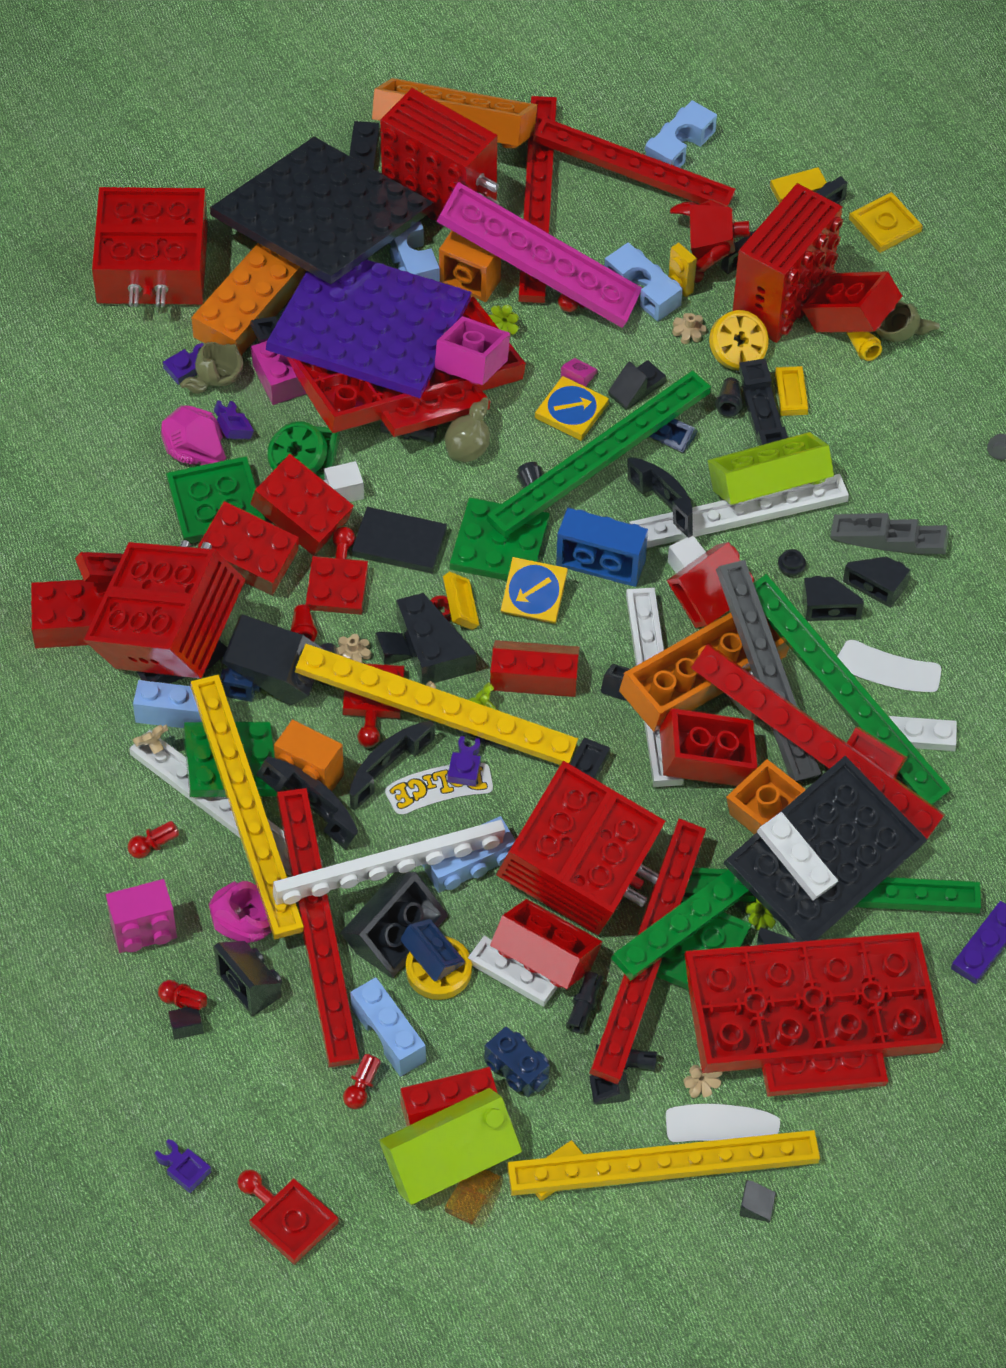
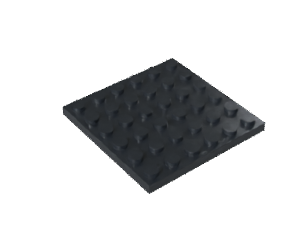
(322, 209)

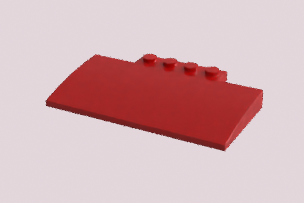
(352, 402)
(813, 1010)

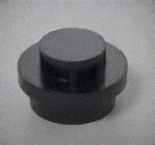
(791, 562)

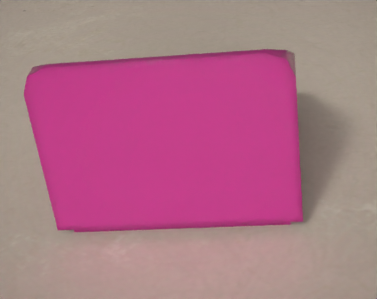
(578, 371)

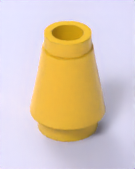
(866, 345)

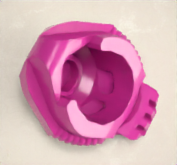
(192, 436)
(235, 916)

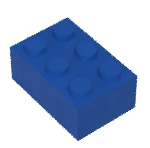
(601, 547)

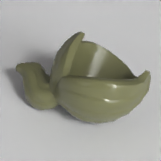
(904, 323)
(215, 366)
(469, 435)

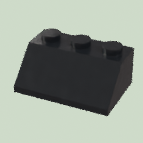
(383, 920)

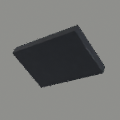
(399, 540)

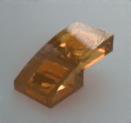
(472, 1195)

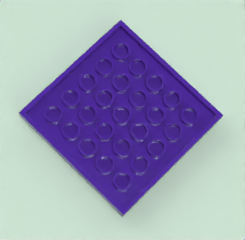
(370, 325)

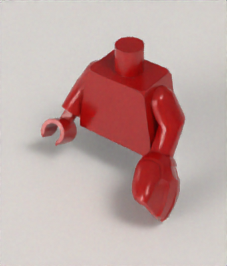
(711, 232)

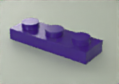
(983, 946)

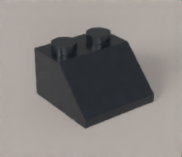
(247, 975)

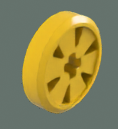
(751, 331)
(445, 987)

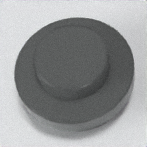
(997, 446)

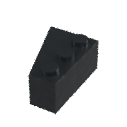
(433, 642)

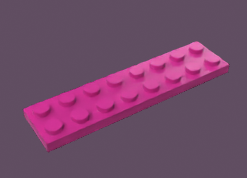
(539, 254)

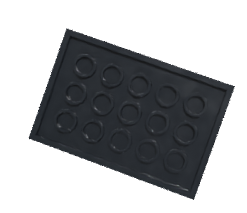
(853, 834)

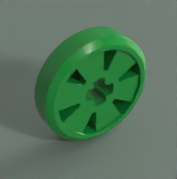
(298, 435)

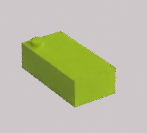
(771, 468)
(450, 1146)

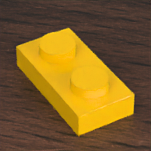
(682, 268)

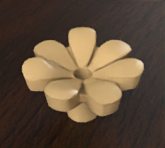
(689, 327)
(354, 648)
(152, 739)
(701, 1082)

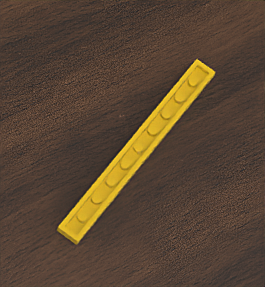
(436, 705)
(245, 803)
(663, 1162)

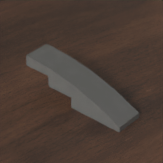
(881, 533)

